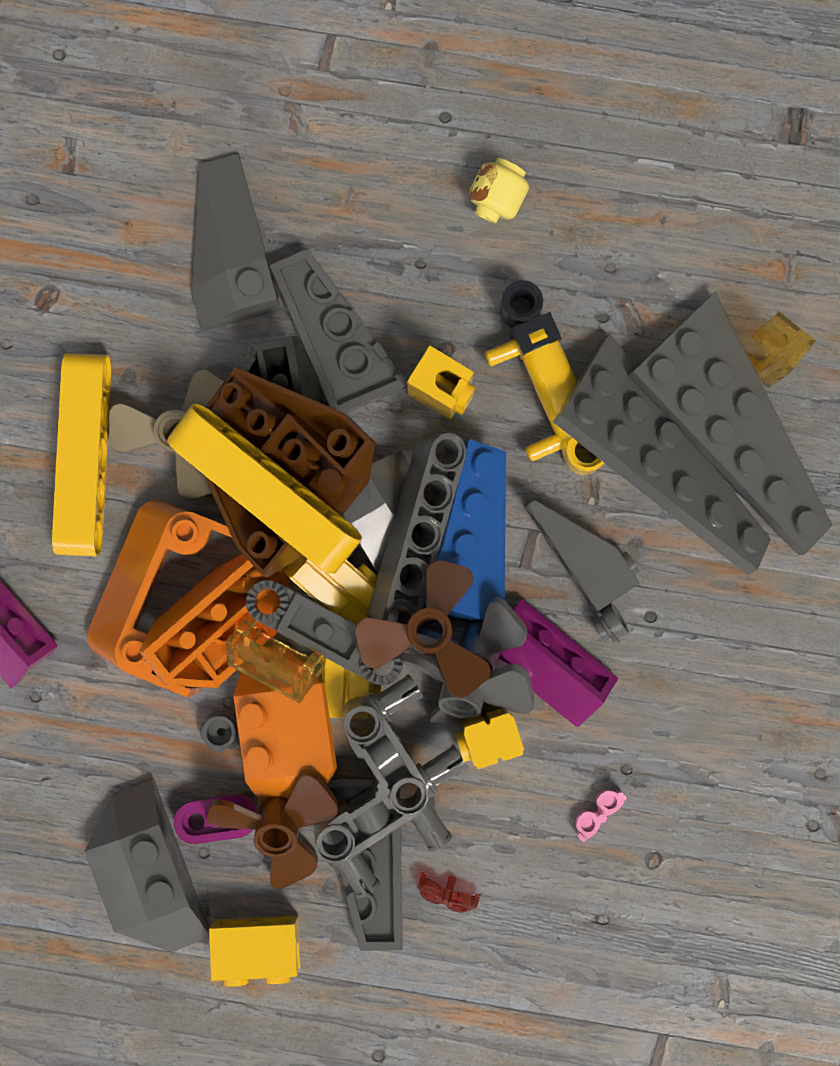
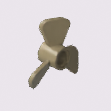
(134, 430)

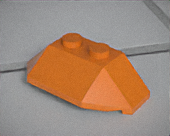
(190, 637)
(282, 737)

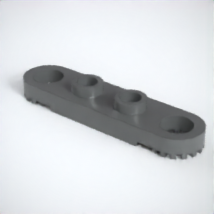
(316, 630)

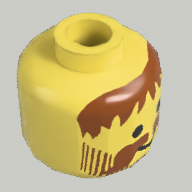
(498, 190)

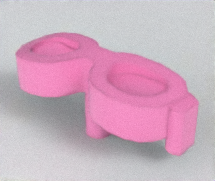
(589, 821)

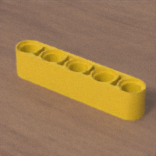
(81, 455)
(264, 488)

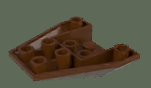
(306, 440)

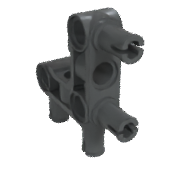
(379, 808)

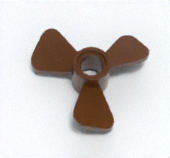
(385, 640)
(279, 824)

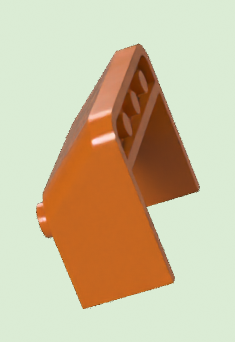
(115, 623)

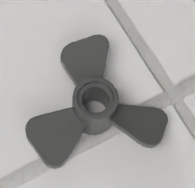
(506, 688)

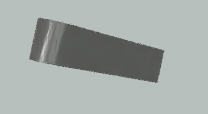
(430, 516)

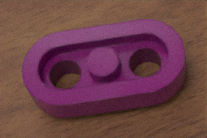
(210, 833)

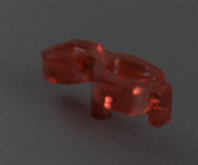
(438, 894)

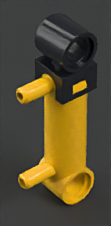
(538, 345)

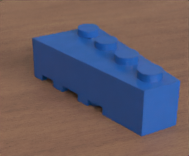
(478, 529)

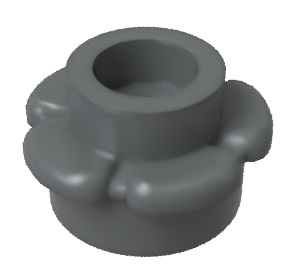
(610, 623)
(209, 733)

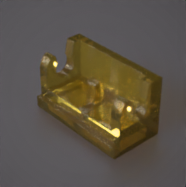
(784, 346)
(272, 661)

